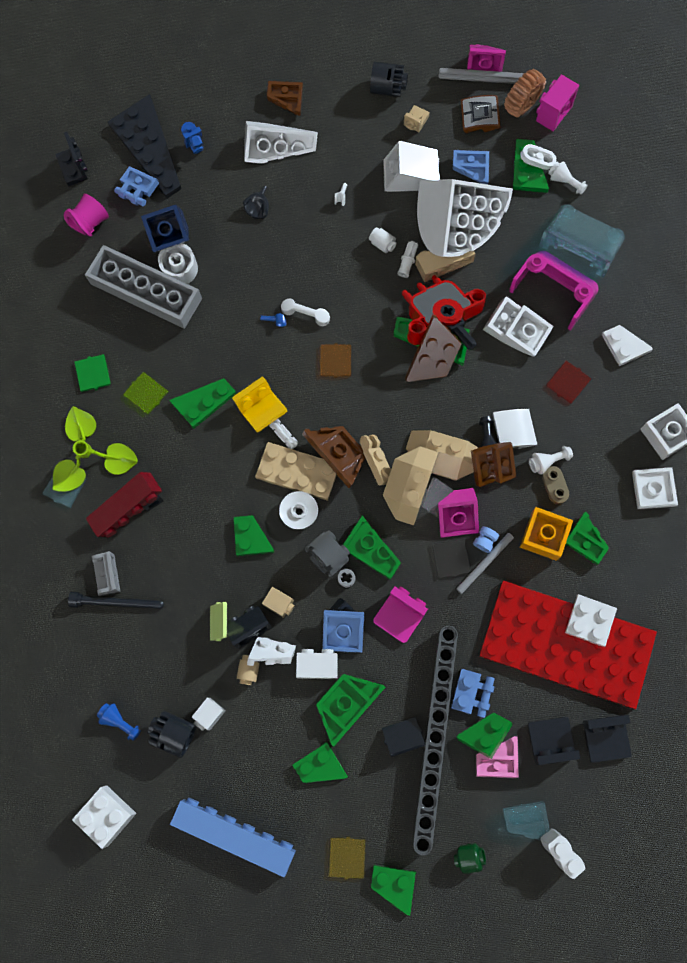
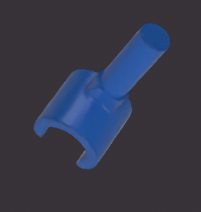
(279, 318)

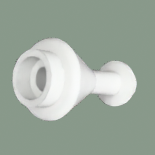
(560, 173)
(541, 462)

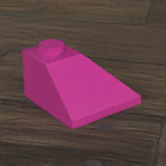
(485, 58)
(458, 513)

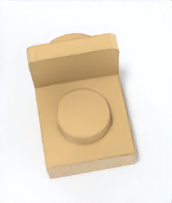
(416, 118)

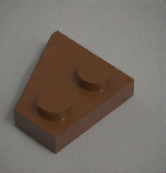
(286, 95)

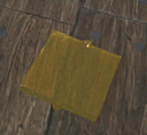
(347, 858)

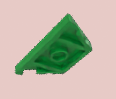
(345, 704)

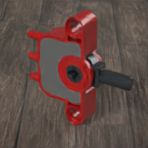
(448, 304)

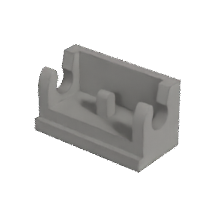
(106, 573)

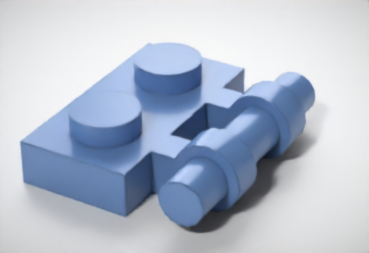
(138, 181)
(466, 692)

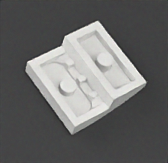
(515, 427)

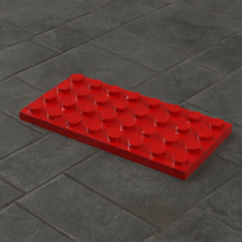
(531, 637)

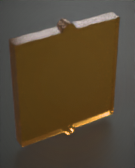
(335, 360)

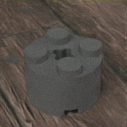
(328, 553)

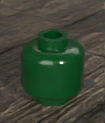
(470, 858)

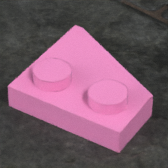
(503, 764)

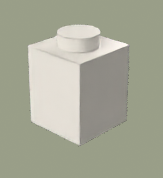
(208, 714)

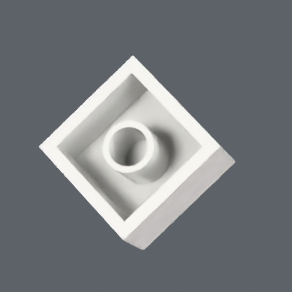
(667, 431)
(104, 816)

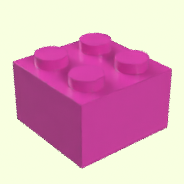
(556, 102)

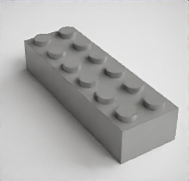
(143, 286)

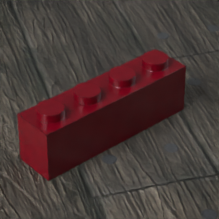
(124, 504)

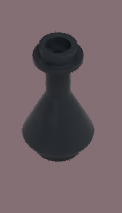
(488, 439)

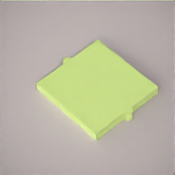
(218, 621)

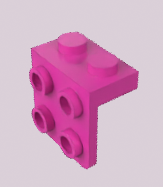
(400, 614)

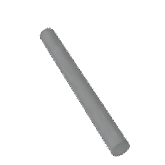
(484, 563)

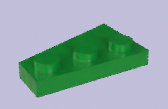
(527, 176)
(371, 550)

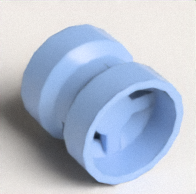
(486, 539)

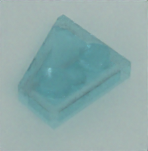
(527, 820)

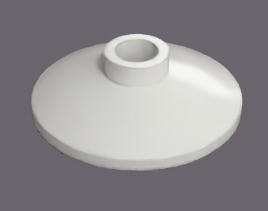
(295, 501)

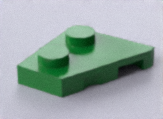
(486, 734)
(320, 766)
(394, 886)

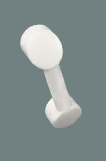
(321, 315)

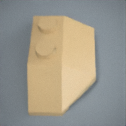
(454, 454)
(408, 483)

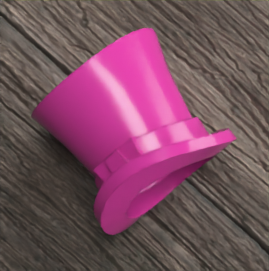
(86, 215)

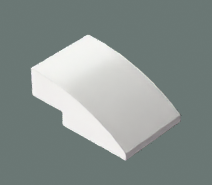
(518, 327)

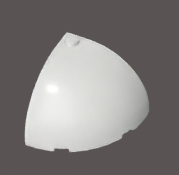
(459, 214)

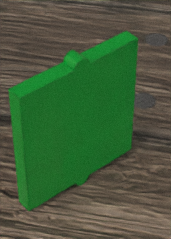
(92, 373)

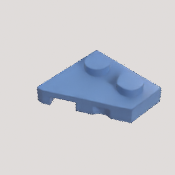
(472, 164)

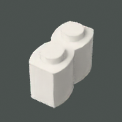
(562, 853)

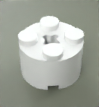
(178, 263)

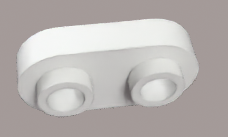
(536, 156)

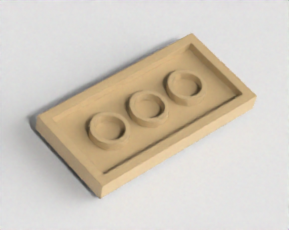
(296, 471)

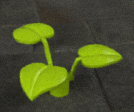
(79, 425)

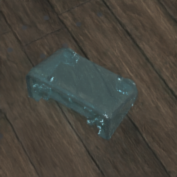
(583, 237)

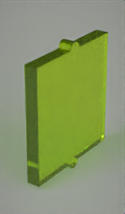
(145, 393)

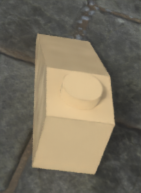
(431, 264)

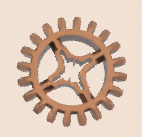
(525, 93)

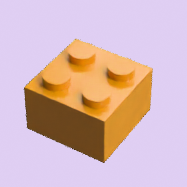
(546, 534)

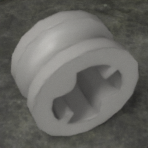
(348, 572)

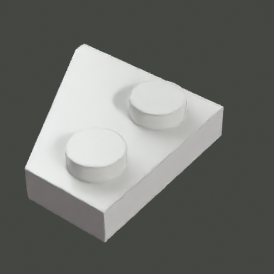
(625, 345)
(271, 652)

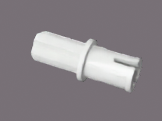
(408, 259)

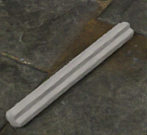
(479, 75)

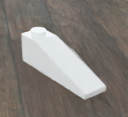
(271, 142)

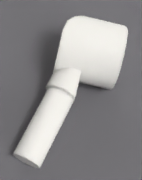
(340, 196)

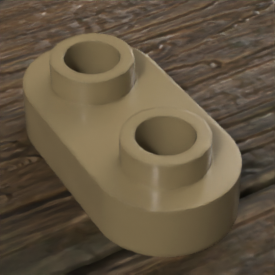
(555, 484)

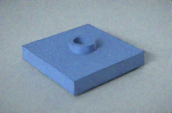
(343, 631)

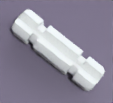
(284, 434)

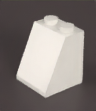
(408, 165)

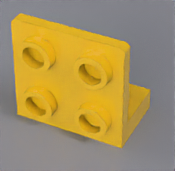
(259, 404)

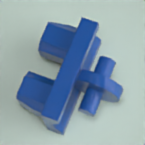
(192, 137)

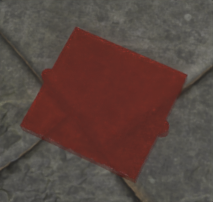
(568, 382)

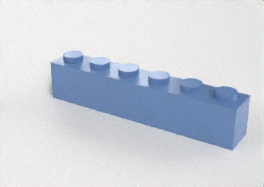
(233, 837)

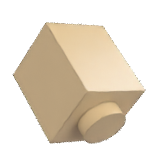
(278, 602)

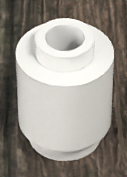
(382, 240)

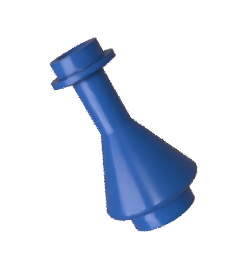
(110, 716)

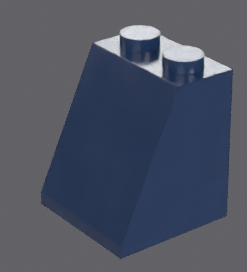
(166, 228)

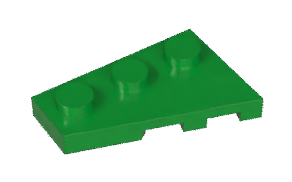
(203, 402)

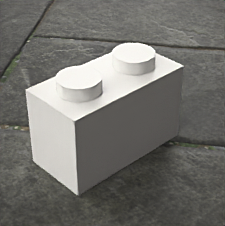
(317, 665)

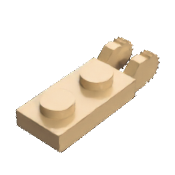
(375, 458)

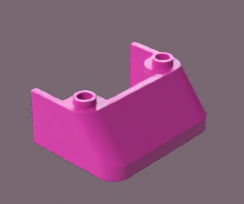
(582, 286)

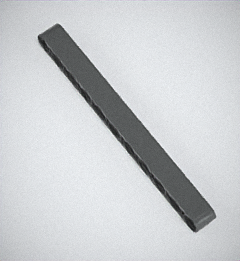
(438, 748)

